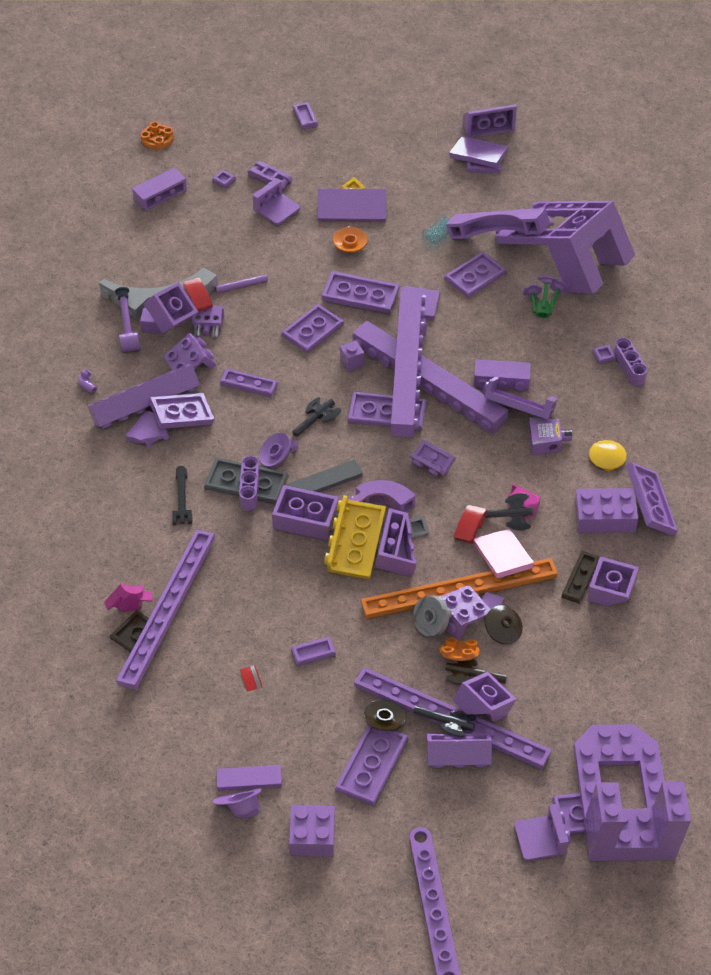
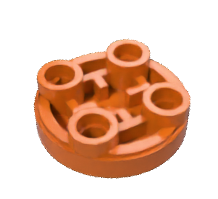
(157, 136)

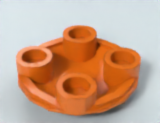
(459, 650)

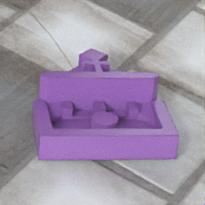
(147, 430)

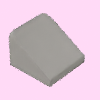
(418, 526)

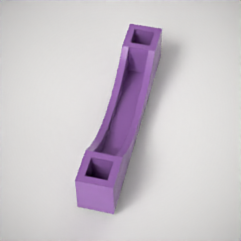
(525, 221)

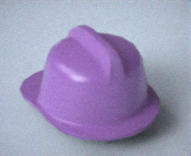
(241, 803)

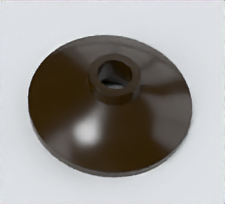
(498, 629)
(384, 715)

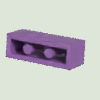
(159, 189)
(510, 374)
(459, 751)

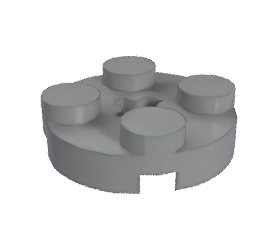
(440, 612)

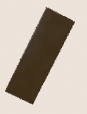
(580, 577)

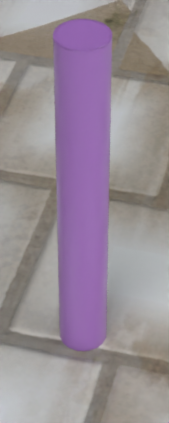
(243, 283)

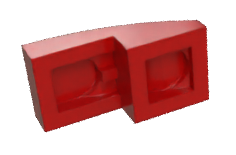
(198, 294)
(469, 524)

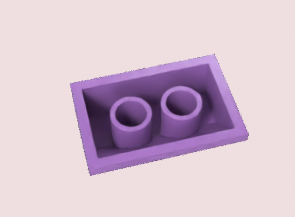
(489, 121)

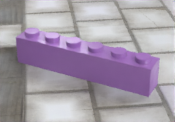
(138, 397)

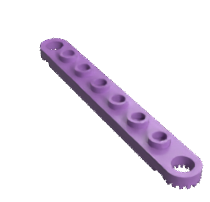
(433, 904)

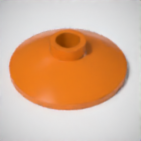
(350, 239)

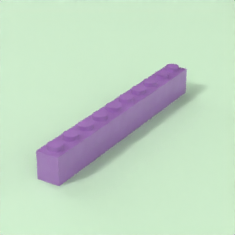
(406, 364)
(435, 380)

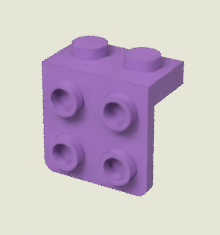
(273, 204)
(189, 351)
(465, 609)
(543, 835)

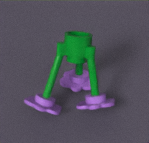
(543, 308)

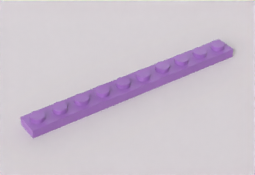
(165, 610)
(408, 698)

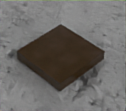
(130, 630)

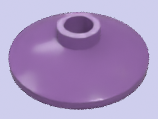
(274, 449)

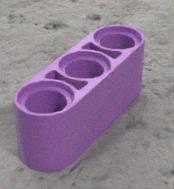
(630, 361)
(249, 483)

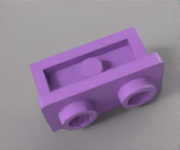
(433, 458)

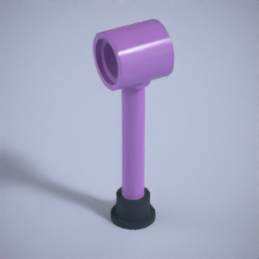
(128, 340)

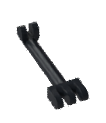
(181, 475)

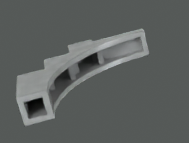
(138, 296)

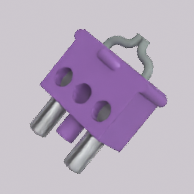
(208, 320)

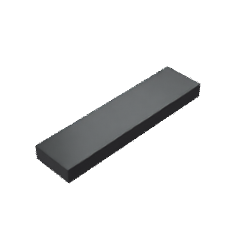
(329, 478)

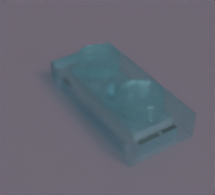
(437, 231)

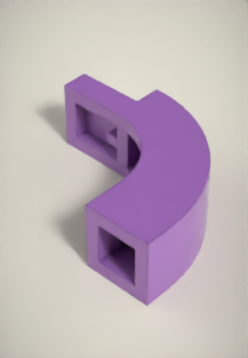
(386, 493)

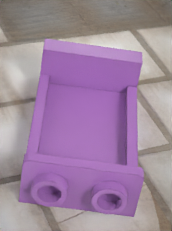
(494, 394)

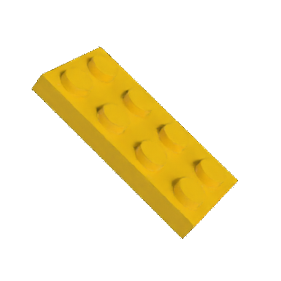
(355, 538)

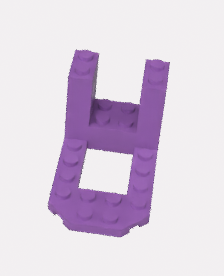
(589, 225)
(620, 832)

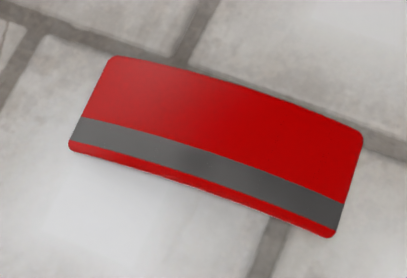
(251, 678)

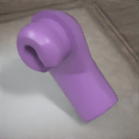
(84, 381)

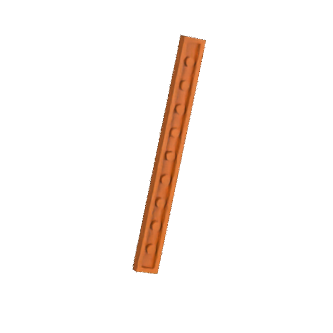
(480, 583)

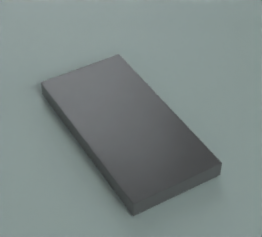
(226, 474)

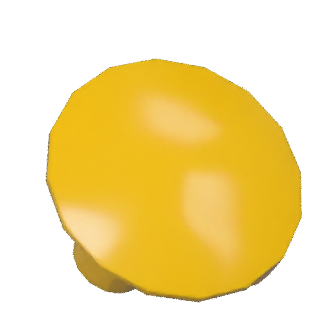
(607, 455)

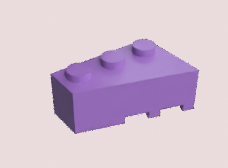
(396, 546)

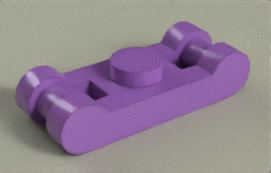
(268, 173)

